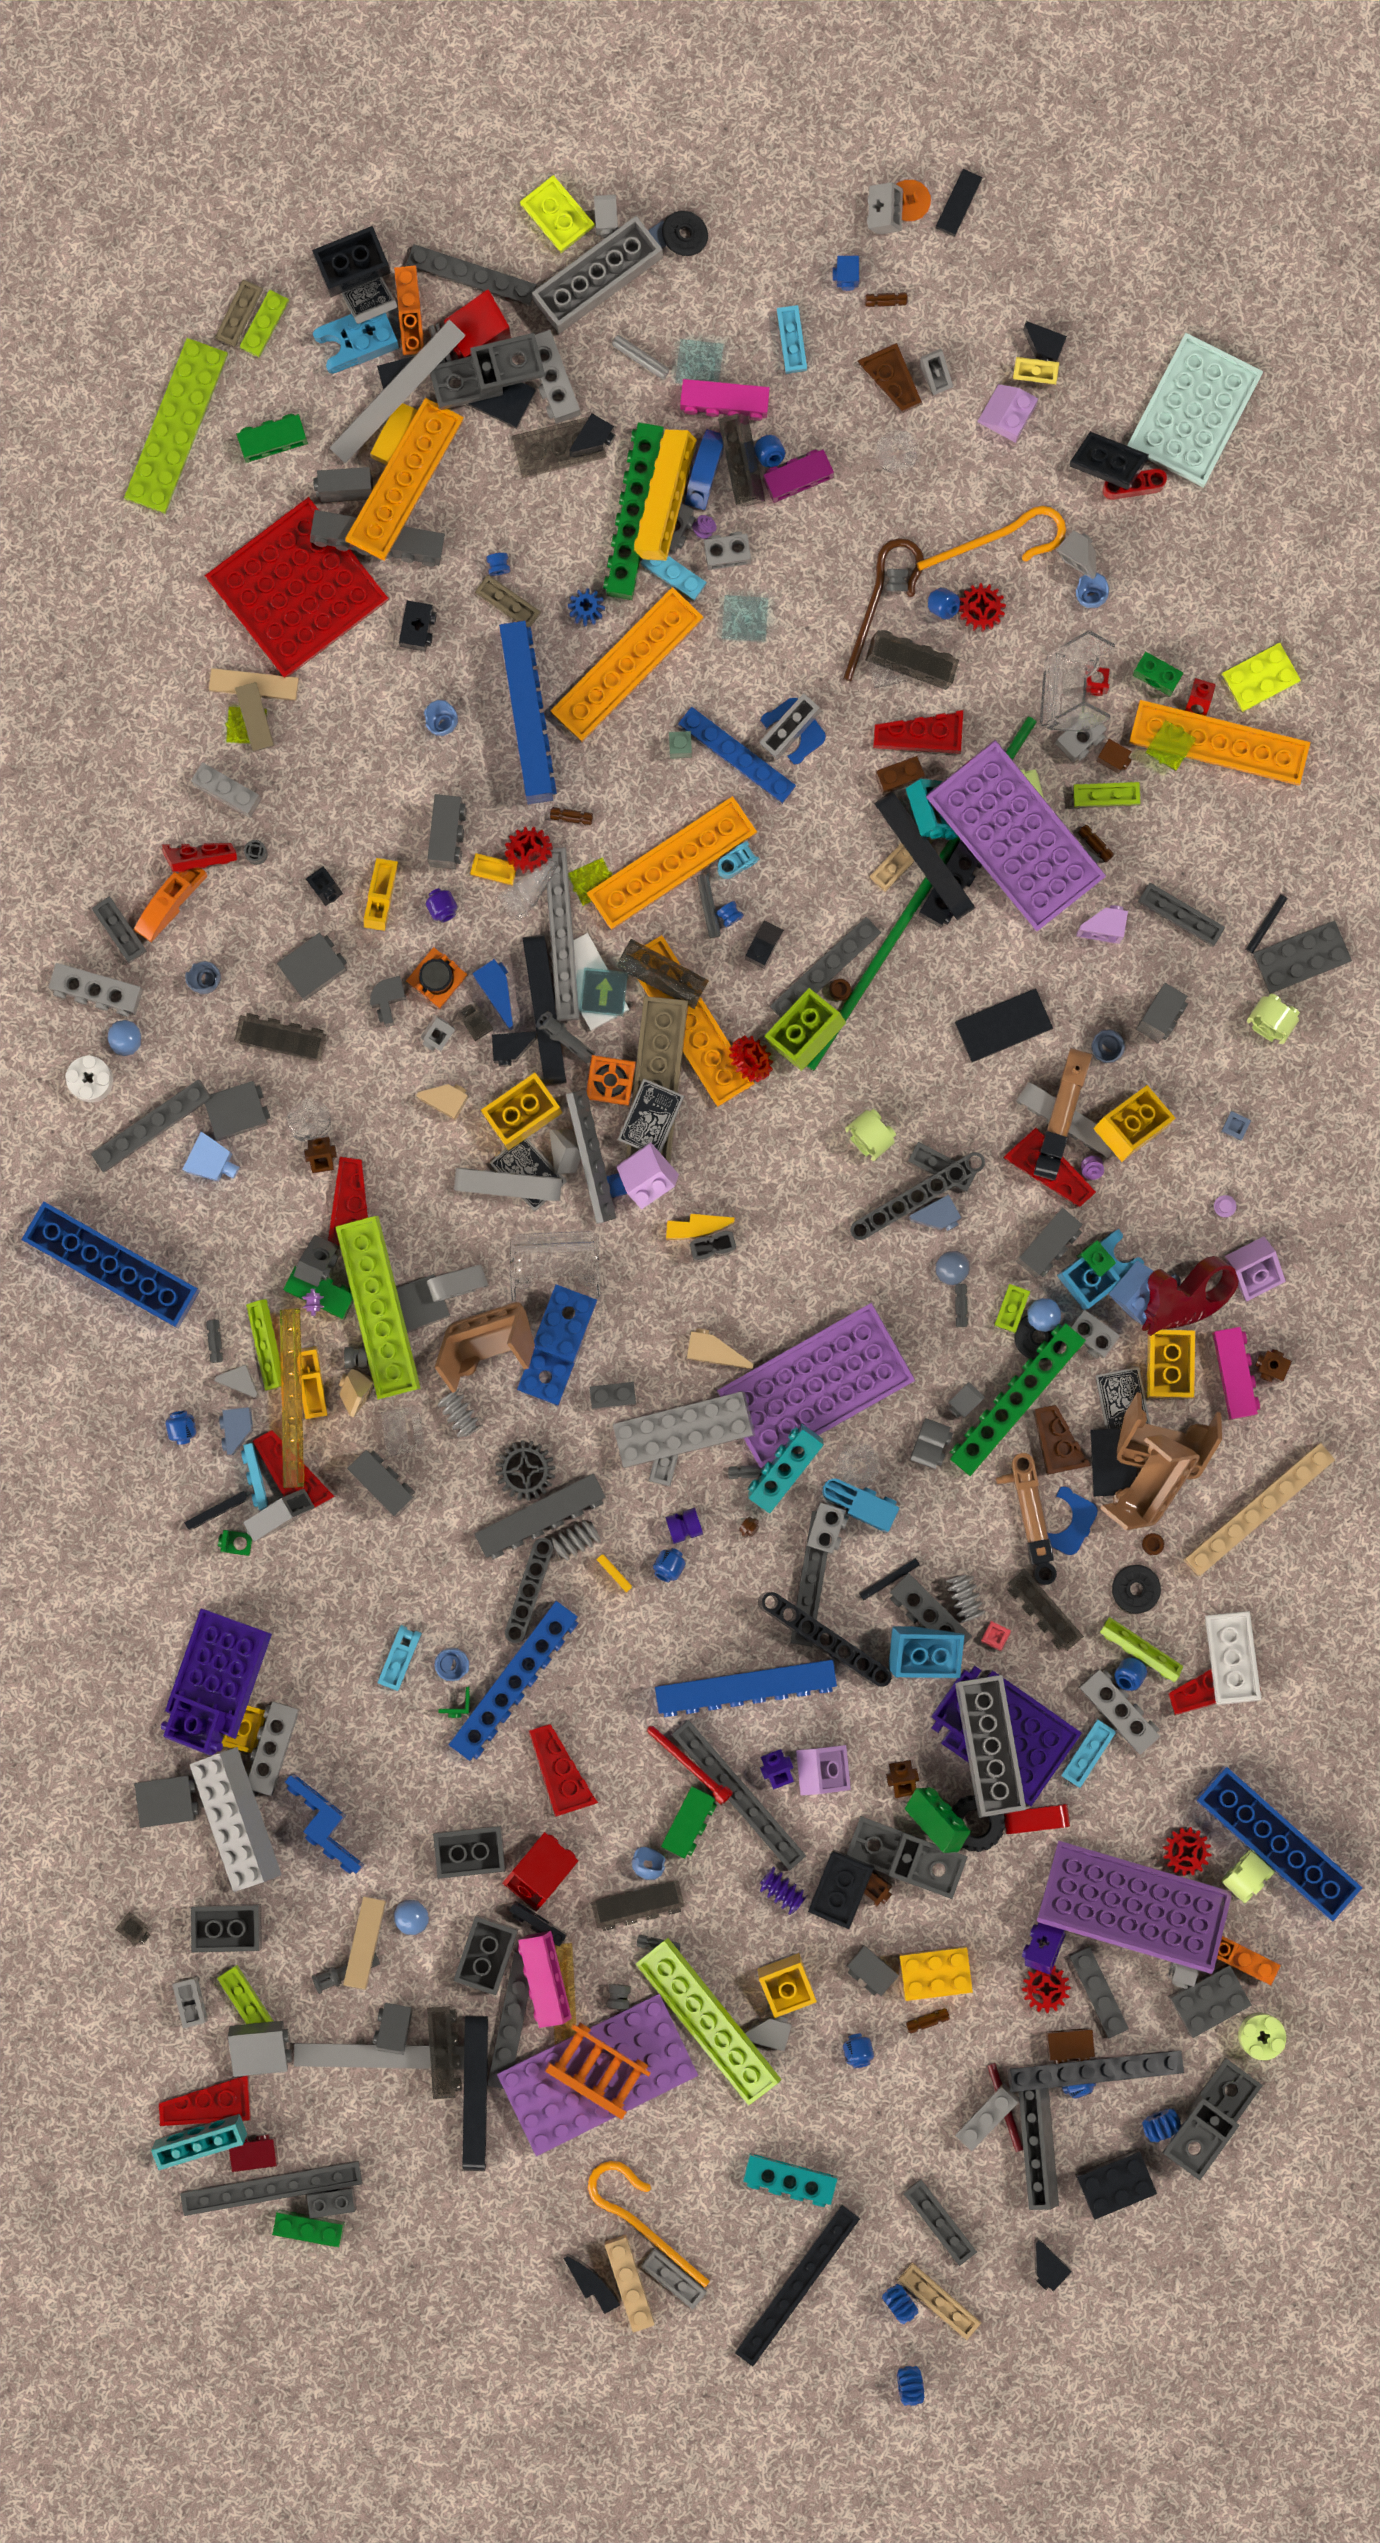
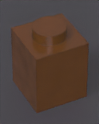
(1114, 756)

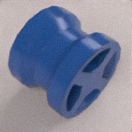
(498, 564)
(730, 914)

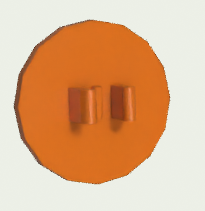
(915, 200)

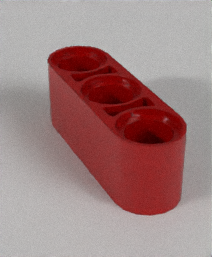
(1146, 486)
(1037, 1819)

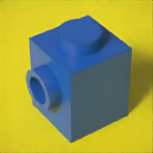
(846, 272)

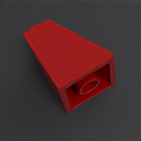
(481, 324)
(540, 1871)

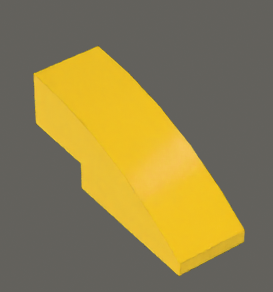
(392, 433)
(380, 894)
(698, 1226)
(312, 1384)

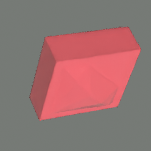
(996, 1636)

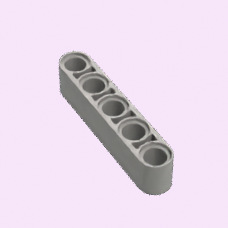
(1081, 1127)
(508, 1184)

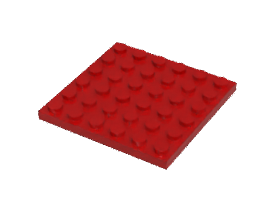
(295, 593)

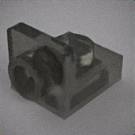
(475, 1021)
(134, 1929)

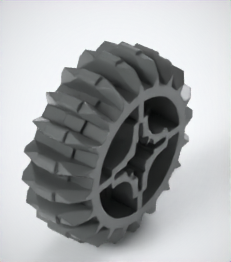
(508, 1472)

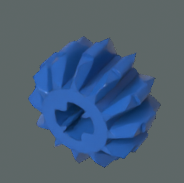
(578, 610)
(1161, 2125)
(900, 2304)
(910, 2385)

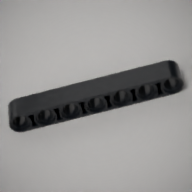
(925, 856)
(543, 1002)
(835, 1640)
(475, 2093)

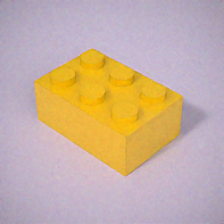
(521, 1111)
(1134, 1123)
(1171, 1364)
(935, 1973)

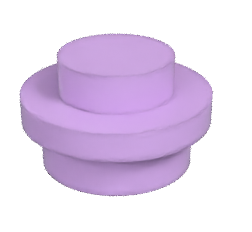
(1225, 1206)

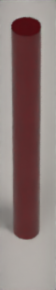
(1009, 2119)

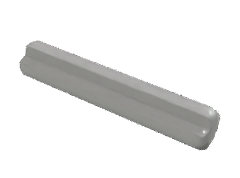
(640, 357)

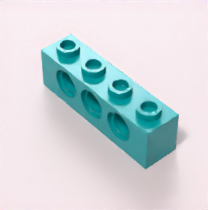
(769, 1498)
(199, 2142)
(757, 2164)

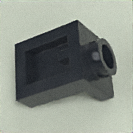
(324, 886)

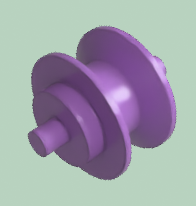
(704, 526)
(1092, 1167)
(313, 1302)

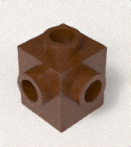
(320, 1154)
(1281, 1366)
(901, 1774)

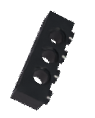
(931, 910)

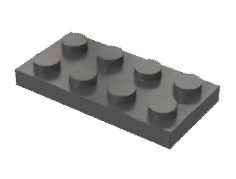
(1302, 957)

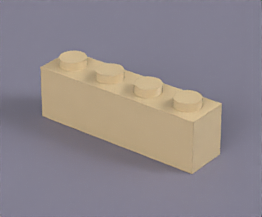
(629, 2283)

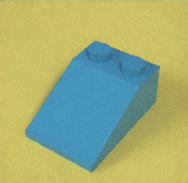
(925, 1653)

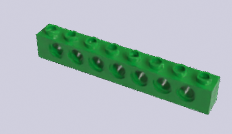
(625, 587)
(970, 1463)

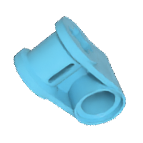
(740, 858)

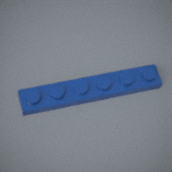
(737, 755)

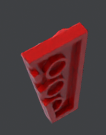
(929, 734)
(1068, 1181)
(349, 1196)
(271, 1451)
(1193, 1694)
(561, 1778)
(208, 2104)

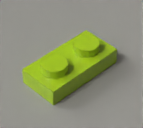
(1012, 1308)

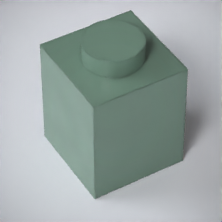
(680, 744)

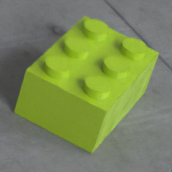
(805, 1029)

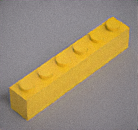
(665, 495)

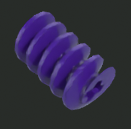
(782, 1890)

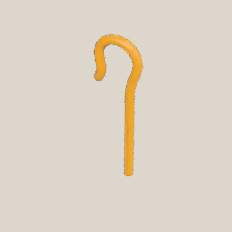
(1022, 520)
(633, 2220)

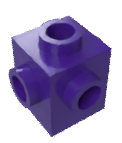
(777, 1764)

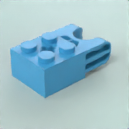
(355, 342)
(1075, 1275)
(862, 1504)

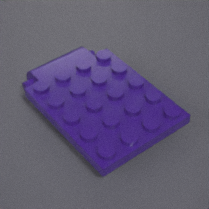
(214, 1682)
(1038, 1733)

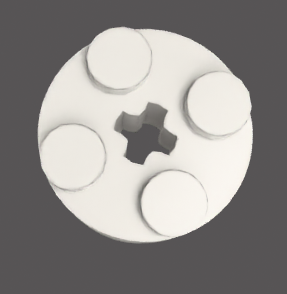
(94, 1067)

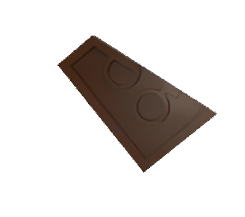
(892, 376)
(1057, 1443)

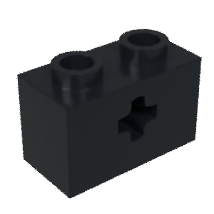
(415, 613)

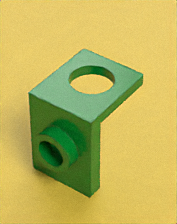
(1097, 1258)
(226, 1542)
(456, 1713)

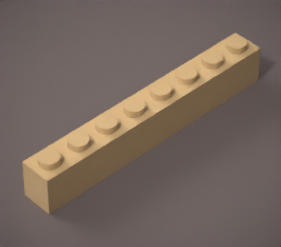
(1259, 1509)

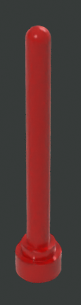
(721, 1793)

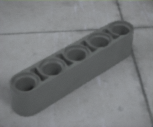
(536, 1581)

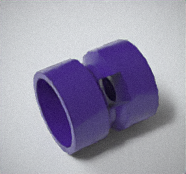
(684, 1525)

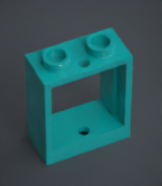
(924, 813)

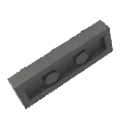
(119, 929)
(934, 1162)

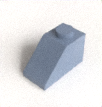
(938, 1215)

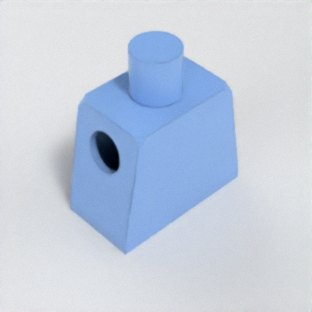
(210, 1160)

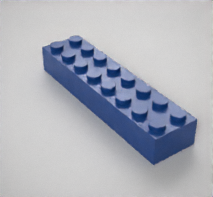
(526, 713)
(111, 1265)
(746, 1686)
(1278, 1843)

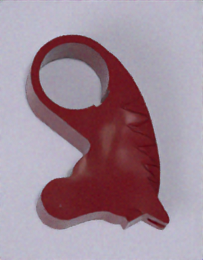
(1189, 1302)

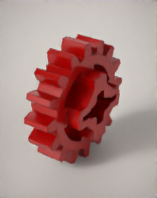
(973, 607)
(522, 842)
(751, 1059)
(1180, 1842)
(1046, 1998)

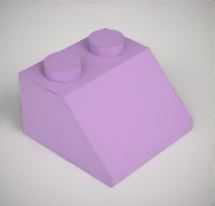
(1008, 411)
(1105, 926)
(647, 1175)
(1256, 1268)
(823, 1770)

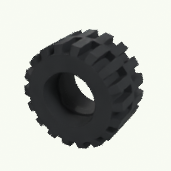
(993, 1833)

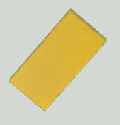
(493, 869)
(616, 1575)

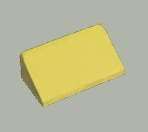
(1036, 370)

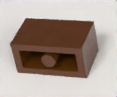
(899, 775)
(1070, 2044)

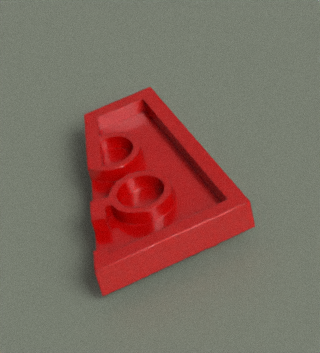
(198, 857)

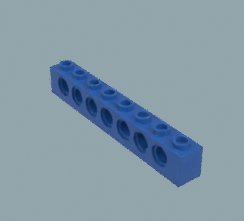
(461, 1741)

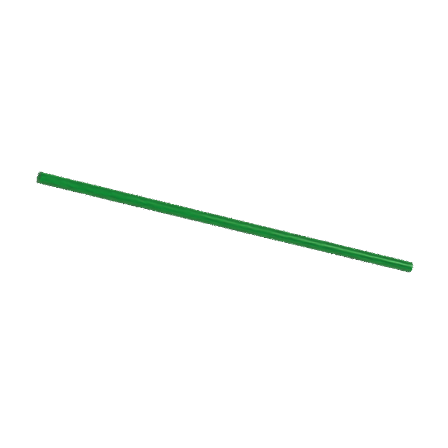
(909, 911)

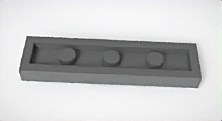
(1181, 914)
(1099, 1992)
(940, 2222)

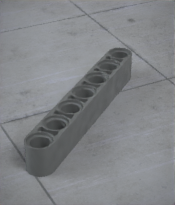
(911, 1205)

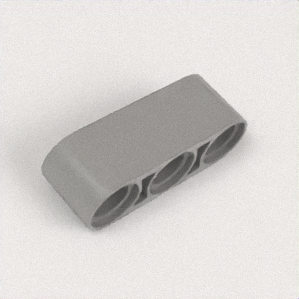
(457, 1283)

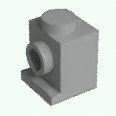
(445, 1030)

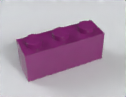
(798, 475)

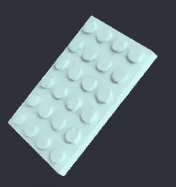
(1195, 409)

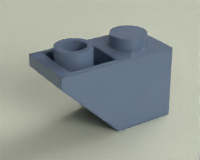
(237, 1428)

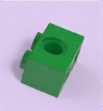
(1157, 674)

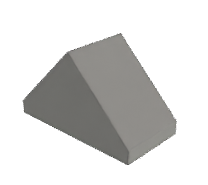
(936, 372)
(564, 1151)
(240, 1380)

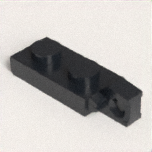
(538, 1923)

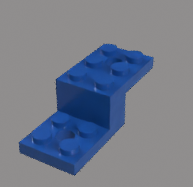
(557, 1344)
(324, 1824)

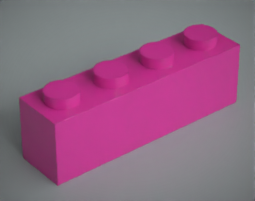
(724, 398)
(1235, 1373)
(544, 1979)

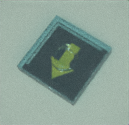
(699, 361)
(745, 618)
(603, 992)

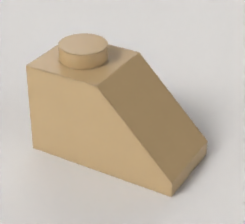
(445, 1099)

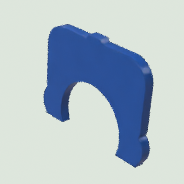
(810, 738)
(1083, 1516)

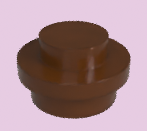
(840, 989)
(749, 1527)
(1153, 1544)

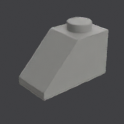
(605, 215)
(1079, 553)
(770, 2032)

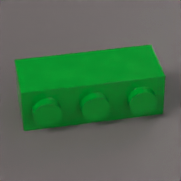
(271, 438)
(335, 1301)
(937, 1820)
(689, 1823)
(303, 2228)

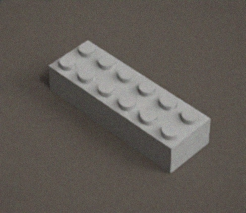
(597, 275)
(684, 1429)
(990, 1746)
(235, 1819)

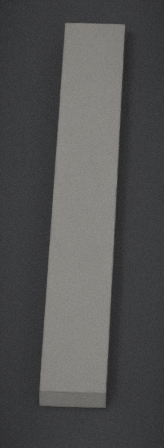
(397, 391)
(562, 940)
(364, 2056)

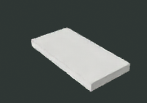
(588, 957)
(1233, 1658)

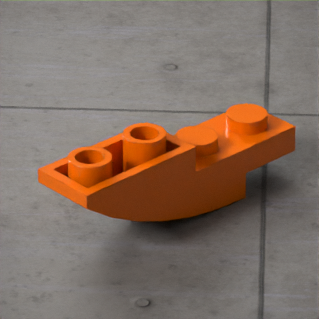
(409, 309)
(167, 900)
(1248, 1961)

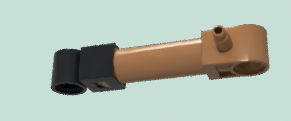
(1062, 1114)
(1033, 1518)

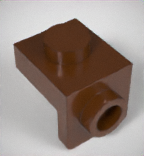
(878, 1889)

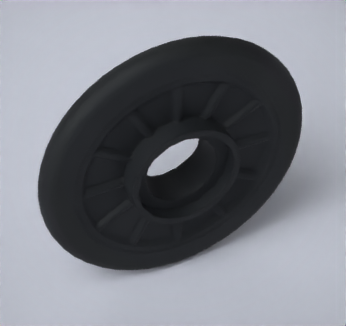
(679, 244)
(1025, 1342)
(1123, 1595)

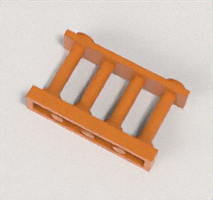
(597, 2093)

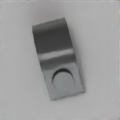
(386, 993)

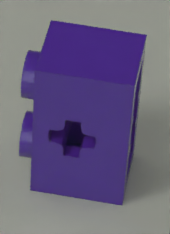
(1045, 1958)

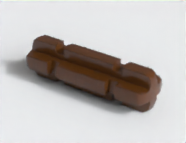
(886, 299)
(571, 816)
(1096, 843)
(928, 2020)

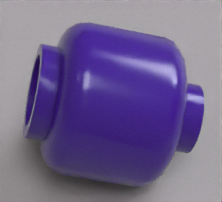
(441, 905)

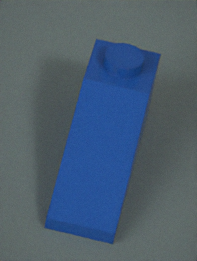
(495, 985)

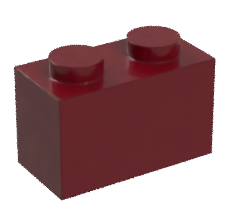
(254, 2154)

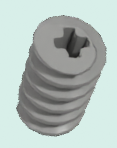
(459, 1414)
(575, 1540)
(966, 1597)

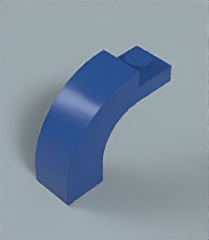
(704, 469)

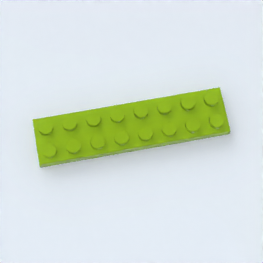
(176, 425)
(378, 1307)
(708, 2021)

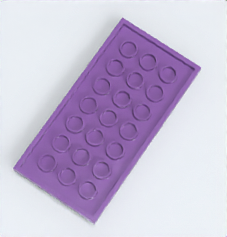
(1015, 835)
(821, 1381)
(1135, 1907)
(556, 2113)

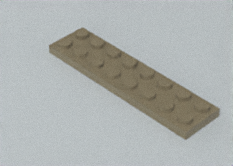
(660, 1051)

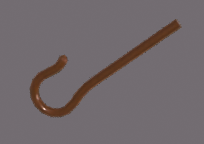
(879, 583)

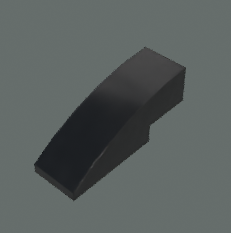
(592, 2284)

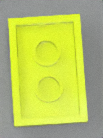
(557, 214)
(1261, 677)

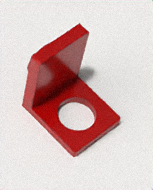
(1098, 689)
(1201, 695)

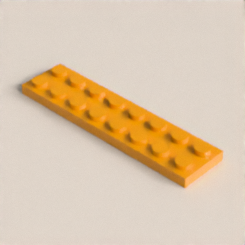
(404, 479)
(627, 664)
(1226, 743)
(671, 863)
(704, 1043)

